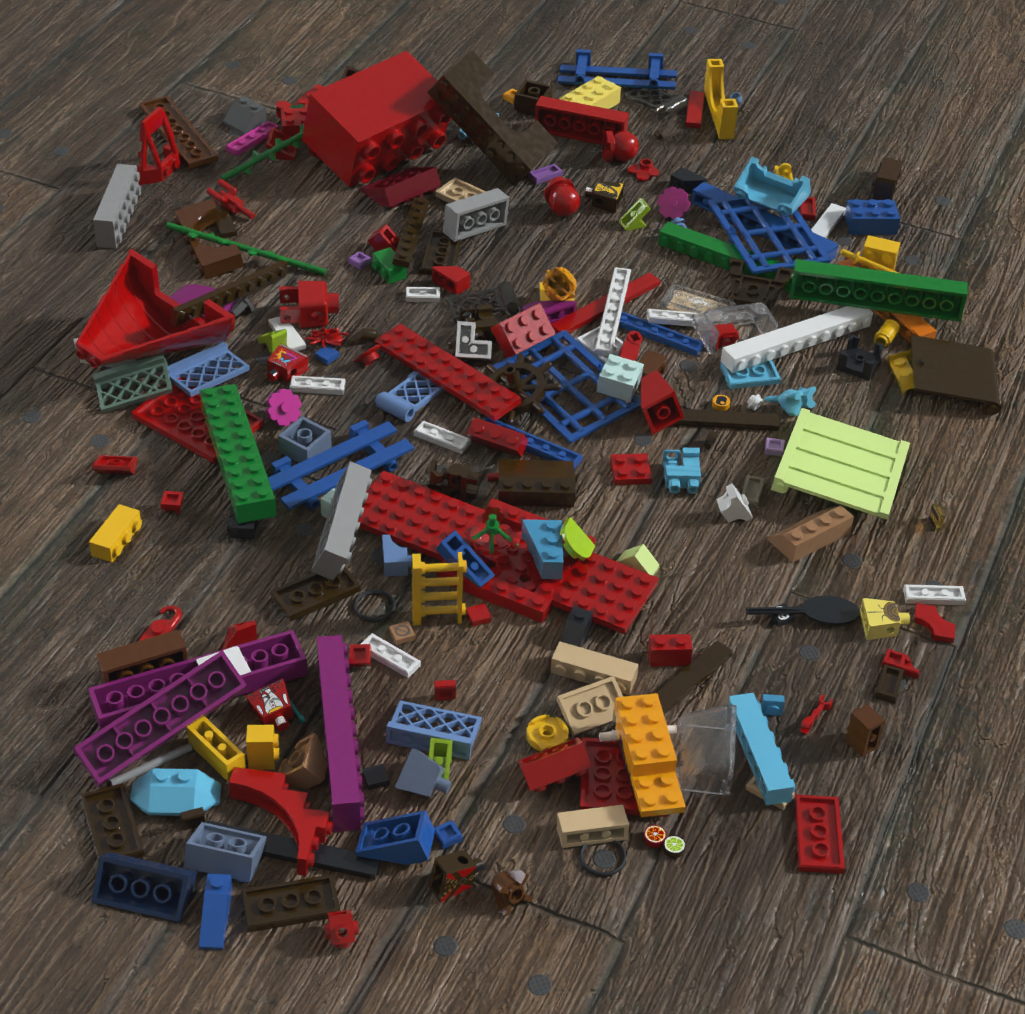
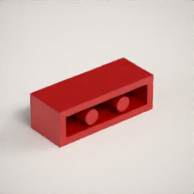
(497, 437)

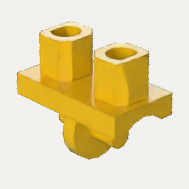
(784, 170)

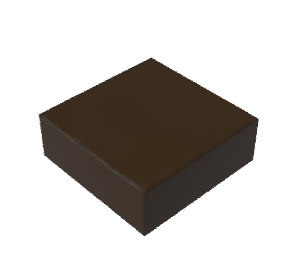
(192, 818)

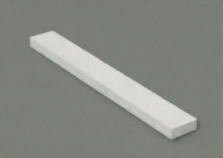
(612, 312)

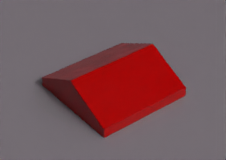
(287, 153)
(115, 464)

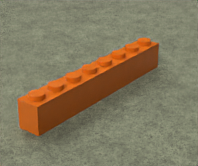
(908, 324)

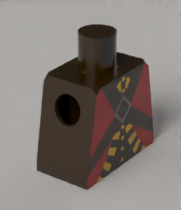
(453, 874)

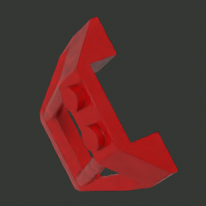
(158, 173)

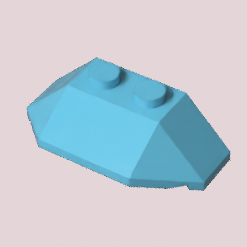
(174, 791)

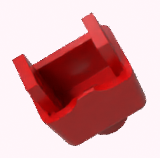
(313, 304)

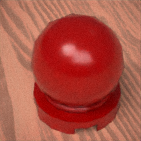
(621, 146)
(562, 196)

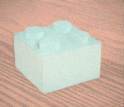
(620, 377)

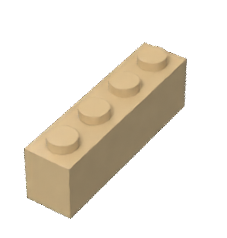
(593, 666)

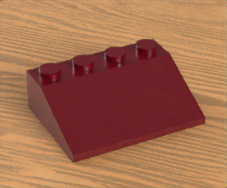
(403, 186)

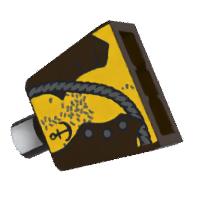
(606, 195)

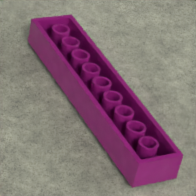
(268, 659)
(339, 730)

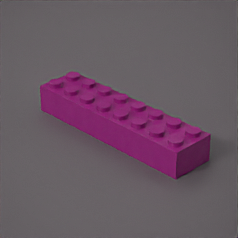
(159, 718)

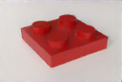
(630, 469)

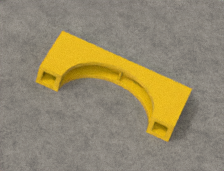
(722, 110)

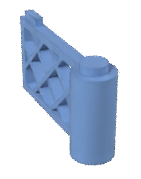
(399, 405)

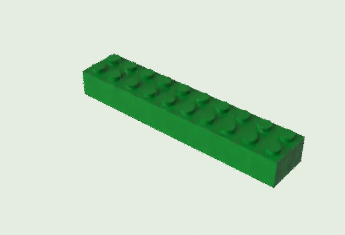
(878, 290)
(237, 454)

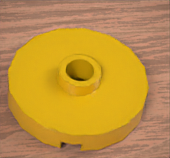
(546, 732)

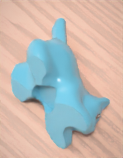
(793, 400)

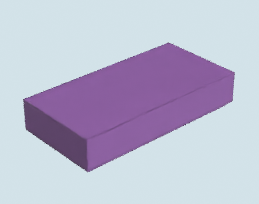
(545, 174)

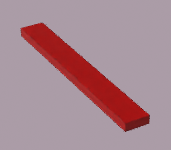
(596, 309)

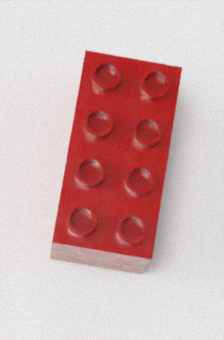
(375, 119)

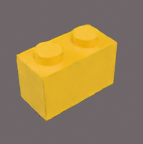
(261, 747)

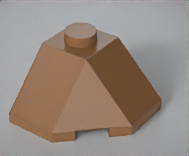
(306, 765)

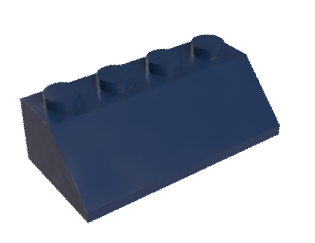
(143, 886)

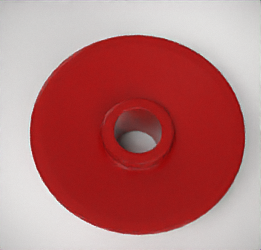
(368, 357)

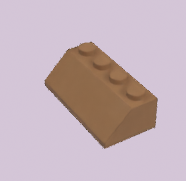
(813, 532)

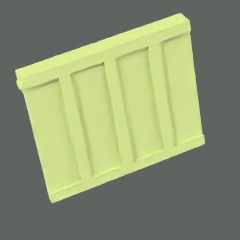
(841, 464)

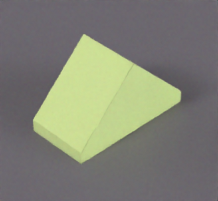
(640, 559)

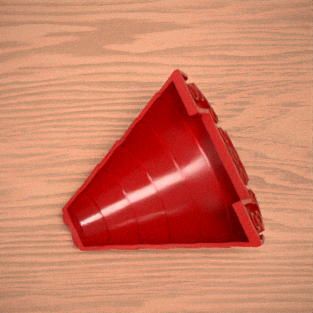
(136, 319)

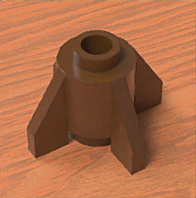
(509, 889)

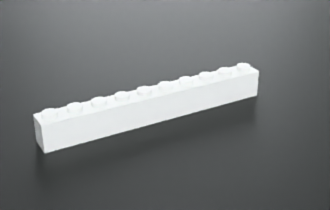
(795, 337)

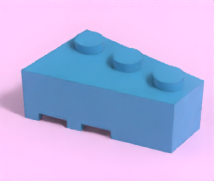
(545, 546)

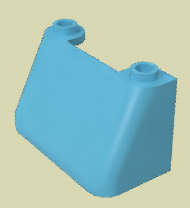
(771, 189)

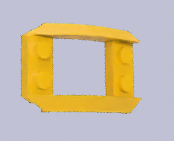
(902, 369)

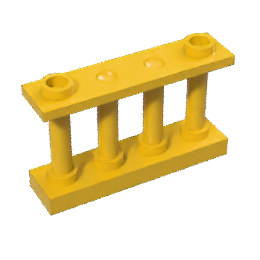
(420, 582)

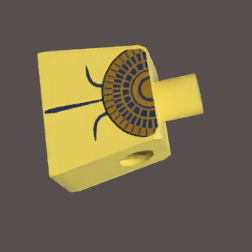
(881, 618)

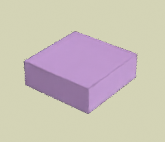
(774, 447)

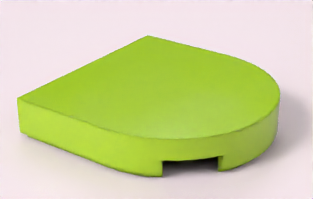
(575, 540)

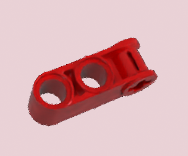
(631, 346)

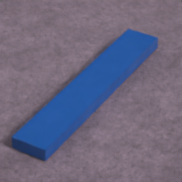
(661, 334)
(543, 447)

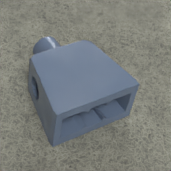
(422, 775)

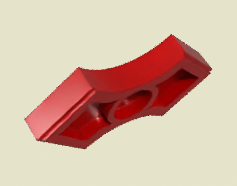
(939, 628)

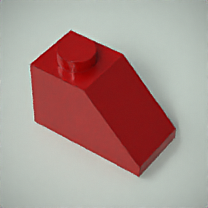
(383, 239)
(451, 278)

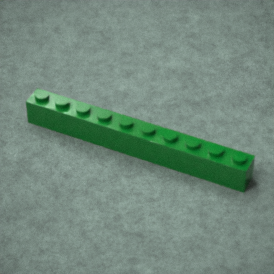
(709, 249)

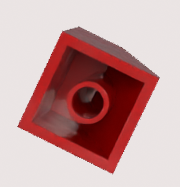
(659, 402)

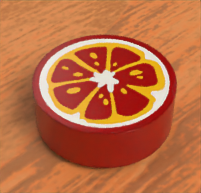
(654, 836)

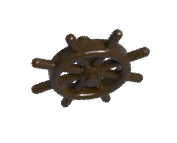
(511, 377)

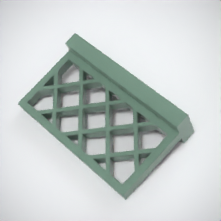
(130, 373)

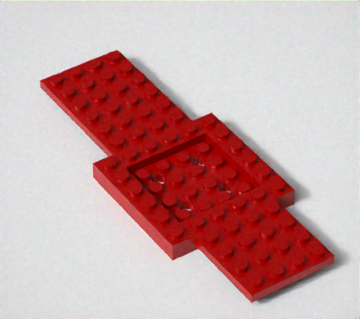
(425, 517)

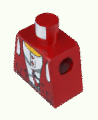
(272, 705)

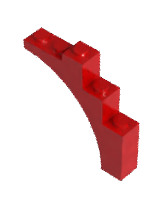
(291, 807)

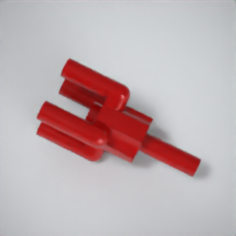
(229, 199)

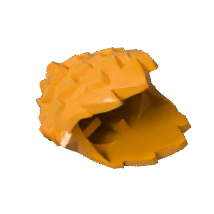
(559, 284)

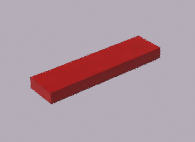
(695, 109)

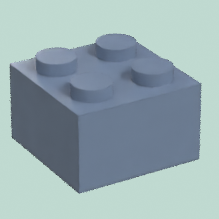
(304, 440)

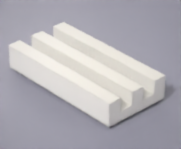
(423, 294)

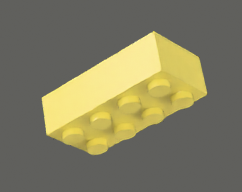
(596, 93)

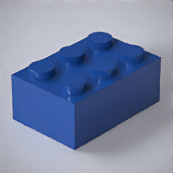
(872, 217)

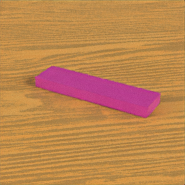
(251, 138)

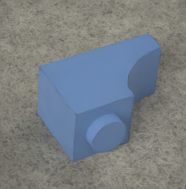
(394, 558)

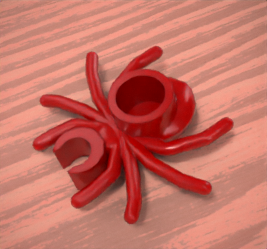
(330, 336)

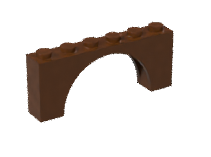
(209, 259)

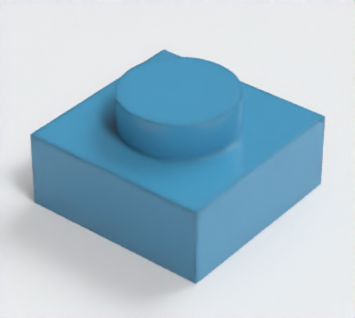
(772, 704)

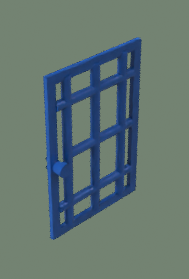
(766, 229)
(569, 385)

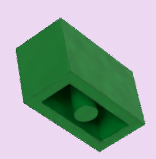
(383, 264)

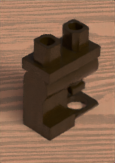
(484, 321)
(454, 481)

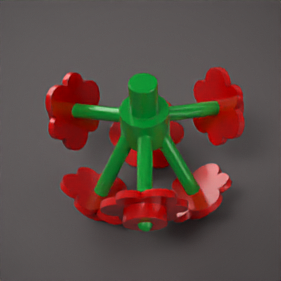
(505, 538)

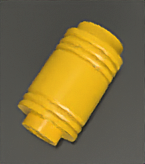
(887, 332)

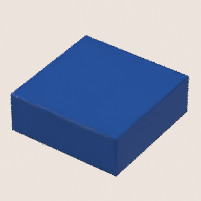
(327, 354)
(448, 834)

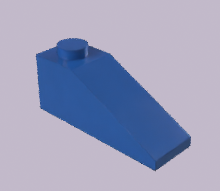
(476, 569)
(215, 911)

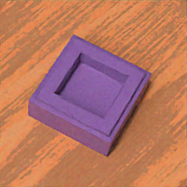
(359, 260)

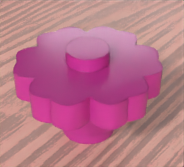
(673, 203)
(283, 407)

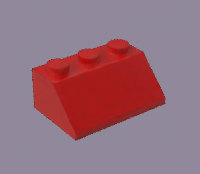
(555, 764)

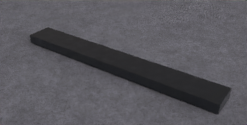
(325, 857)

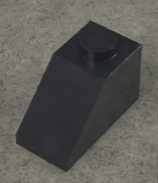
(686, 180)
(577, 627)

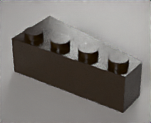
(886, 179)

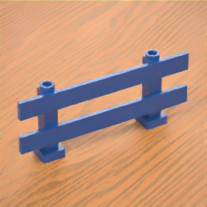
(583, 67)
(359, 438)

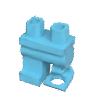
(683, 476)

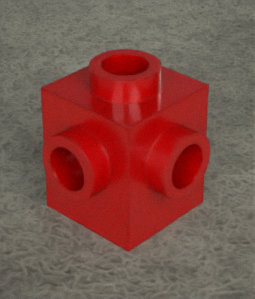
(340, 920)

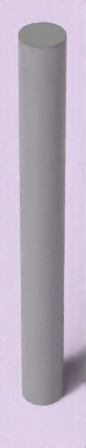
(151, 764)

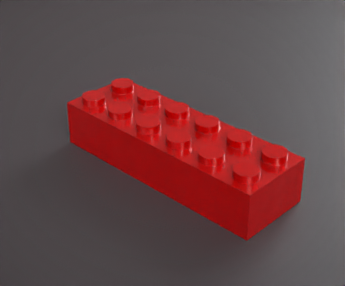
(579, 120)

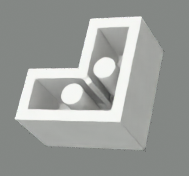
(467, 346)

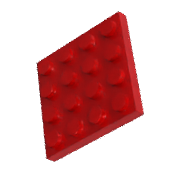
(607, 779)

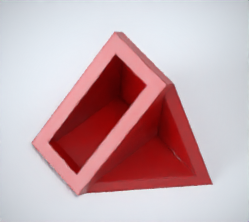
(240, 634)

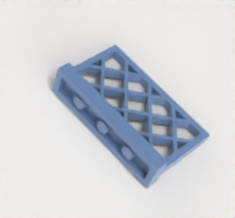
(203, 363)
(414, 737)

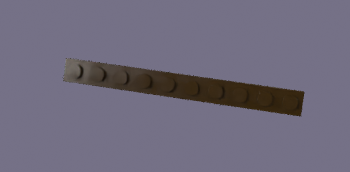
(229, 292)

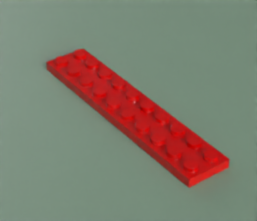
(448, 372)

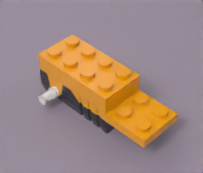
(647, 753)

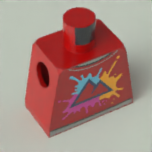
(286, 363)

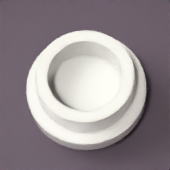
(754, 402)

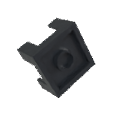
(859, 361)

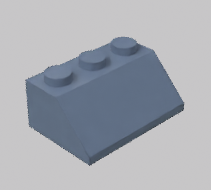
(224, 851)

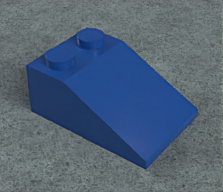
(397, 839)

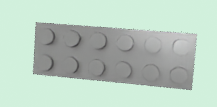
(117, 206)
(342, 521)

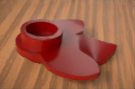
(644, 170)

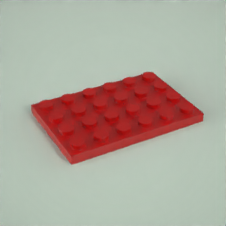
(183, 421)

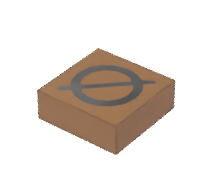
(402, 633)

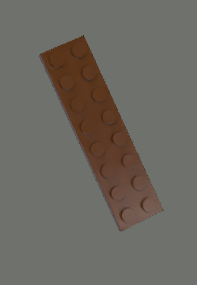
(191, 145)

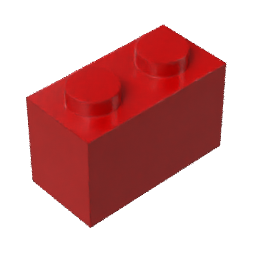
(669, 650)

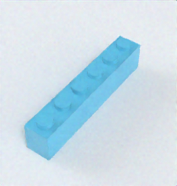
(761, 750)

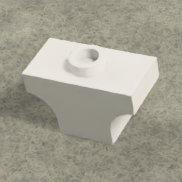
(734, 505)

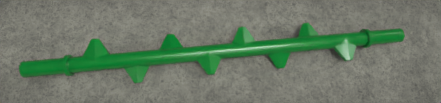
(270, 154)
(250, 250)

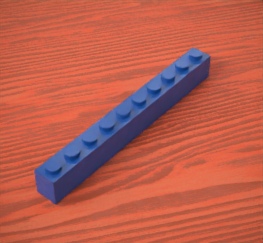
(707, 192)

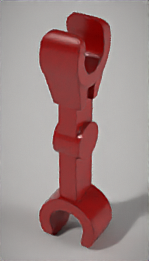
(808, 722)

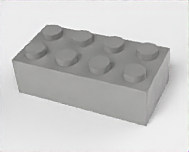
(475, 214)

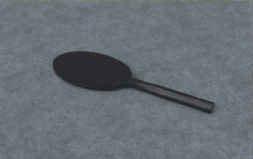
(822, 609)

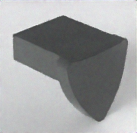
(241, 304)

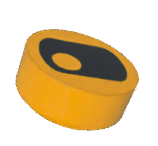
(721, 403)

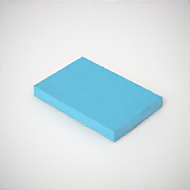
(757, 375)

